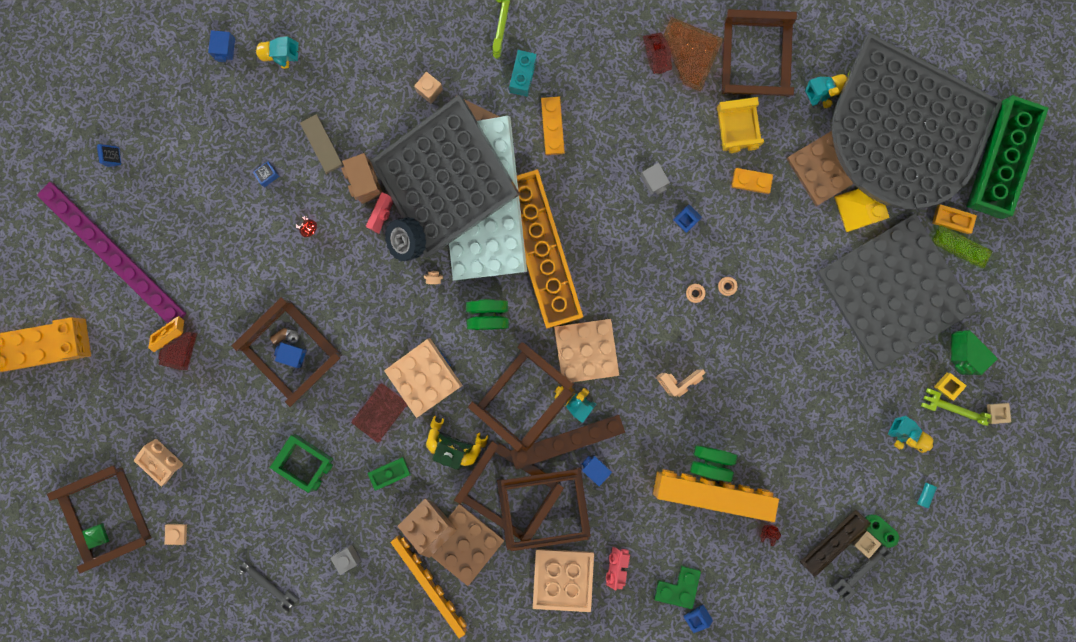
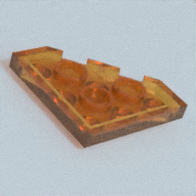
(691, 51)

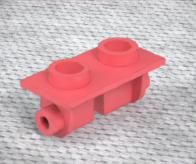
(618, 559)

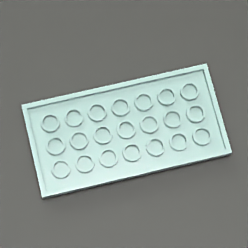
(498, 241)

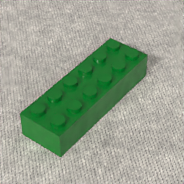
(1007, 157)

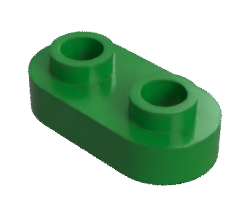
(882, 531)

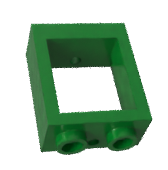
(285, 453)

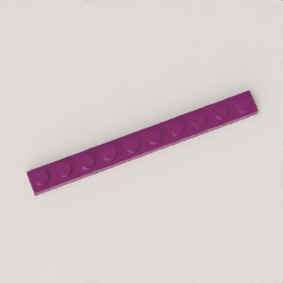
(110, 253)

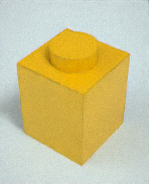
(950, 386)

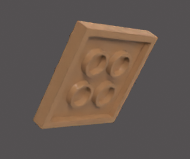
(820, 169)
(468, 547)

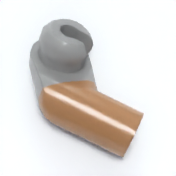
(285, 334)

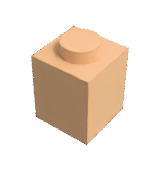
(428, 87)

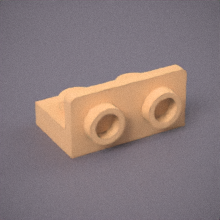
(158, 462)

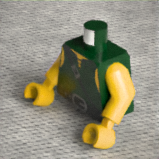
(451, 450)

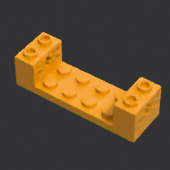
(44, 344)

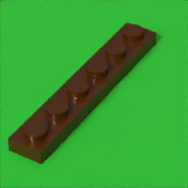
(568, 441)

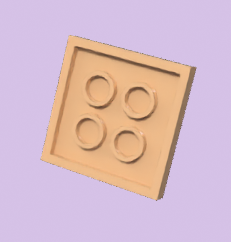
(587, 350)
(423, 377)
(563, 580)

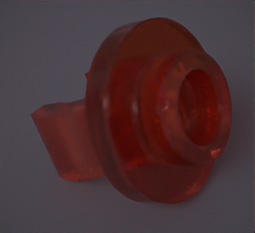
(307, 228)
(770, 532)

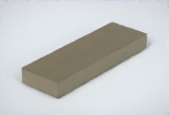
(321, 144)

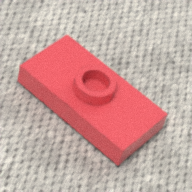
(380, 213)

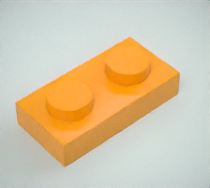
(752, 181)
(954, 219)
(166, 334)

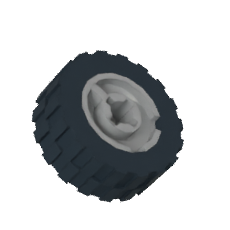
(405, 239)

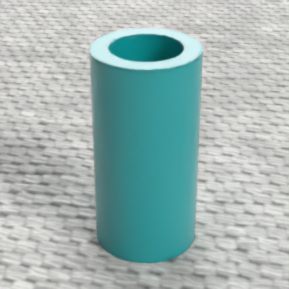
(927, 495)

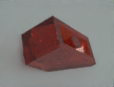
(658, 53)
(178, 352)

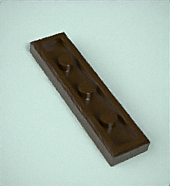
(835, 543)

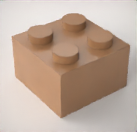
(362, 178)
(427, 528)

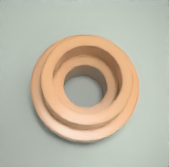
(433, 277)
(733, 284)
(701, 291)

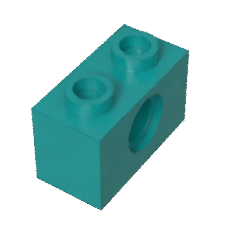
(523, 73)

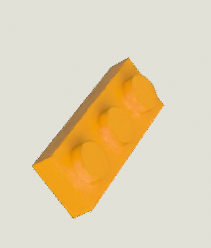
(552, 125)

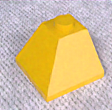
(859, 210)

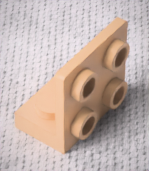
(669, 383)

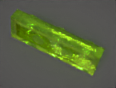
(961, 247)

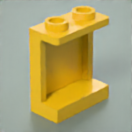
(739, 125)

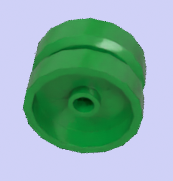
(487, 314)
(713, 465)

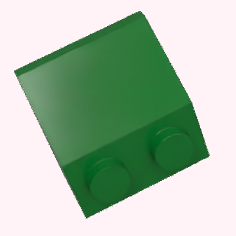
(970, 354)

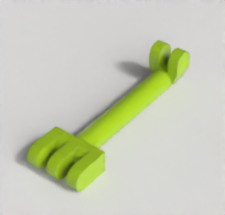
(497, 44)
(936, 401)

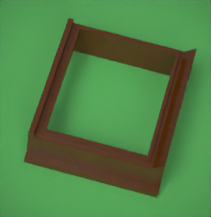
(765, 19)
(263, 324)
(545, 419)
(503, 485)
(62, 495)
(541, 513)

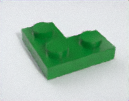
(683, 592)

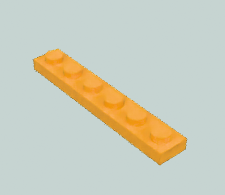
(434, 591)

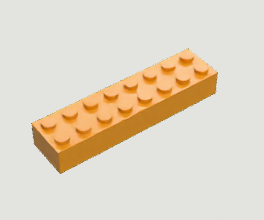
(545, 255)

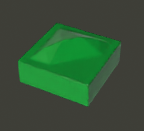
(95, 536)

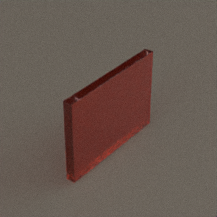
(379, 413)

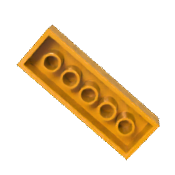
(715, 496)

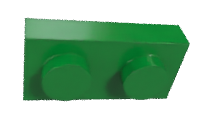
(389, 473)

